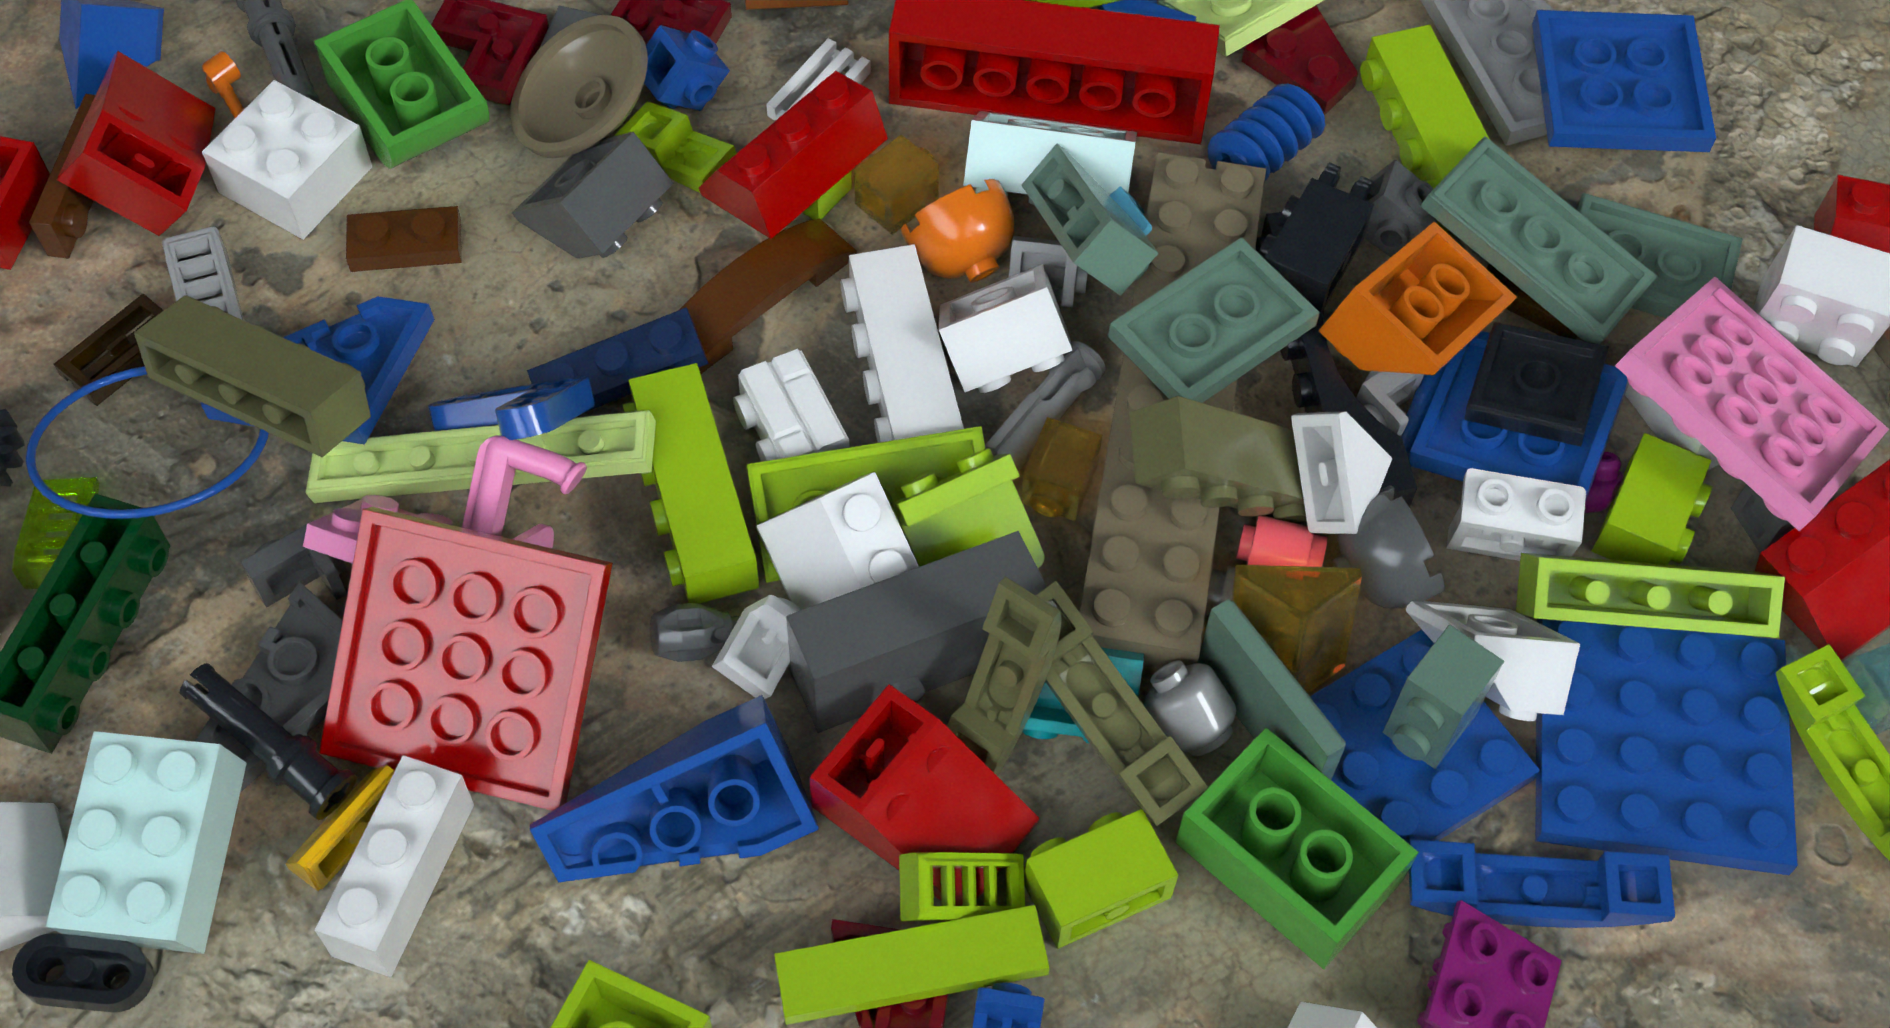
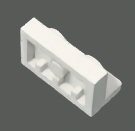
(1517, 515)

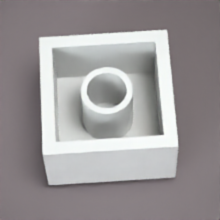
(288, 159)
(1827, 296)

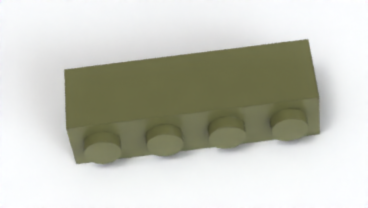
(254, 375)
(1217, 458)

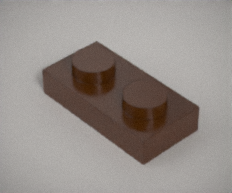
(403, 238)

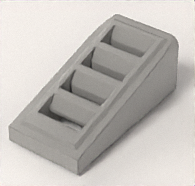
(199, 255)

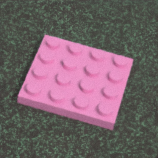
(1753, 402)

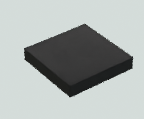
(1536, 383)

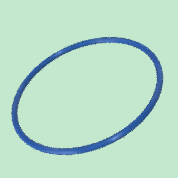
(126, 513)

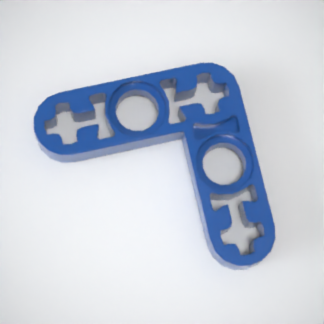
(517, 410)

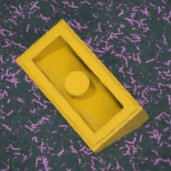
(340, 832)

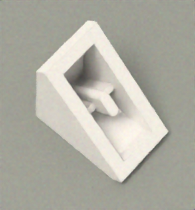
(1337, 469)

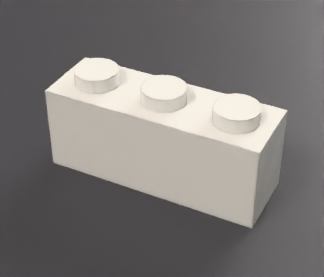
(395, 866)

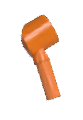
(220, 73)

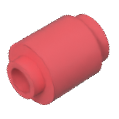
(1280, 544)

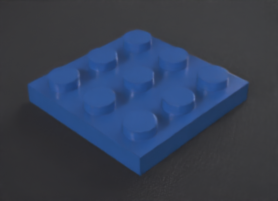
(1622, 81)
(1453, 445)
(1408, 792)

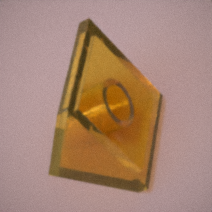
(1301, 615)

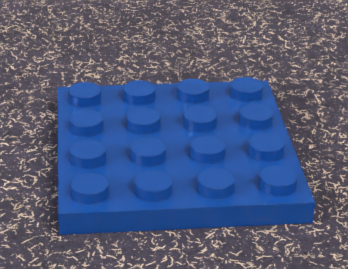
(1670, 749)

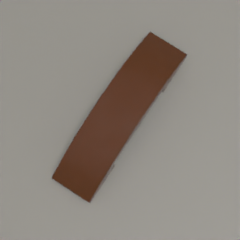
(762, 280)

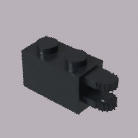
(1319, 235)

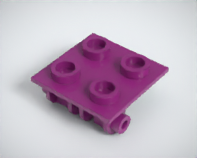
(1488, 976)

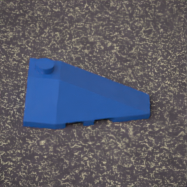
(697, 797)

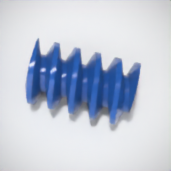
(1269, 130)

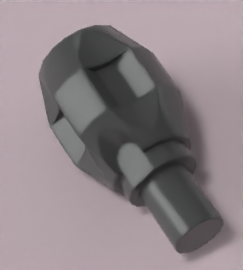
(689, 631)

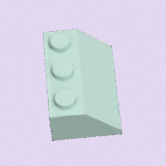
(1013, 146)

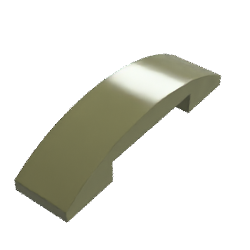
(1009, 673)
(1115, 719)

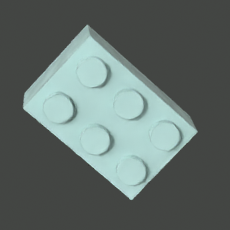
(148, 842)

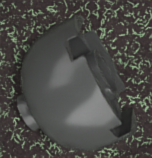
(1390, 554)

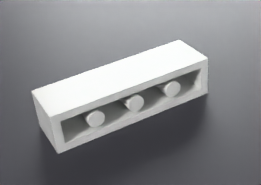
(900, 344)

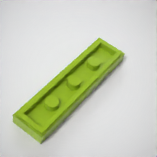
(911, 964)

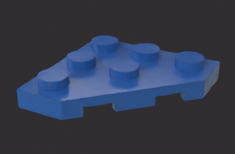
(375, 342)

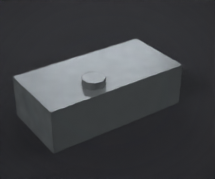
(902, 630)

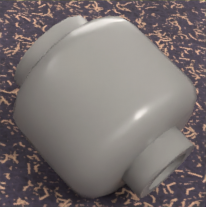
(1191, 706)

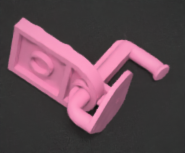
(486, 503)

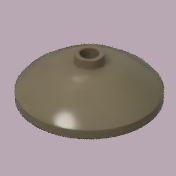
(579, 86)

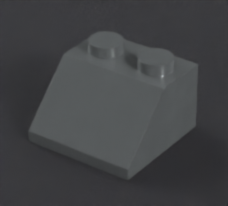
(596, 197)

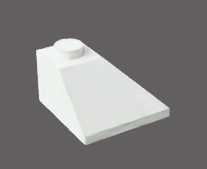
(1535, 658)

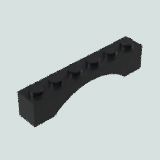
(1321, 389)

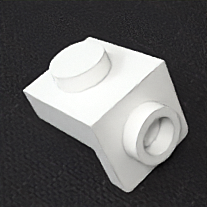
(758, 647)

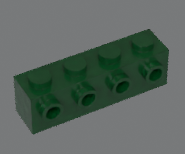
(75, 622)

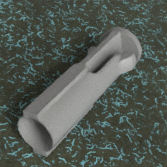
(1050, 399)

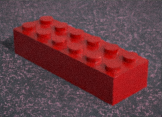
(1054, 64)

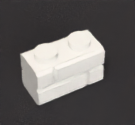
(787, 409)

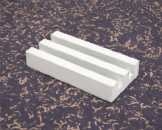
(814, 71)

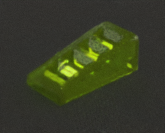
(29, 562)

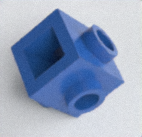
(683, 68)

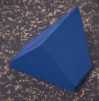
(98, 29)

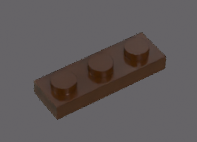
(62, 211)

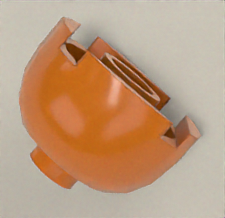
(963, 232)

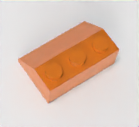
(1417, 307)

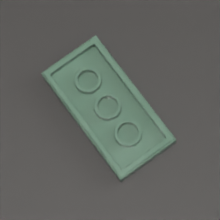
(1539, 241)

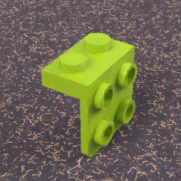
(965, 509)

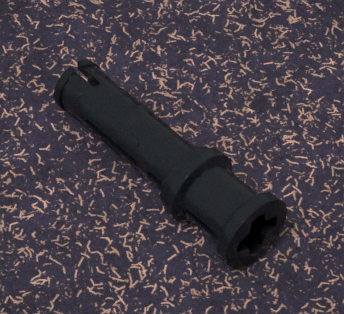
(288, 757)

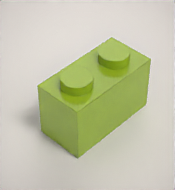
(1654, 504)
(1099, 876)

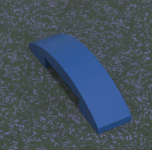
(1543, 890)

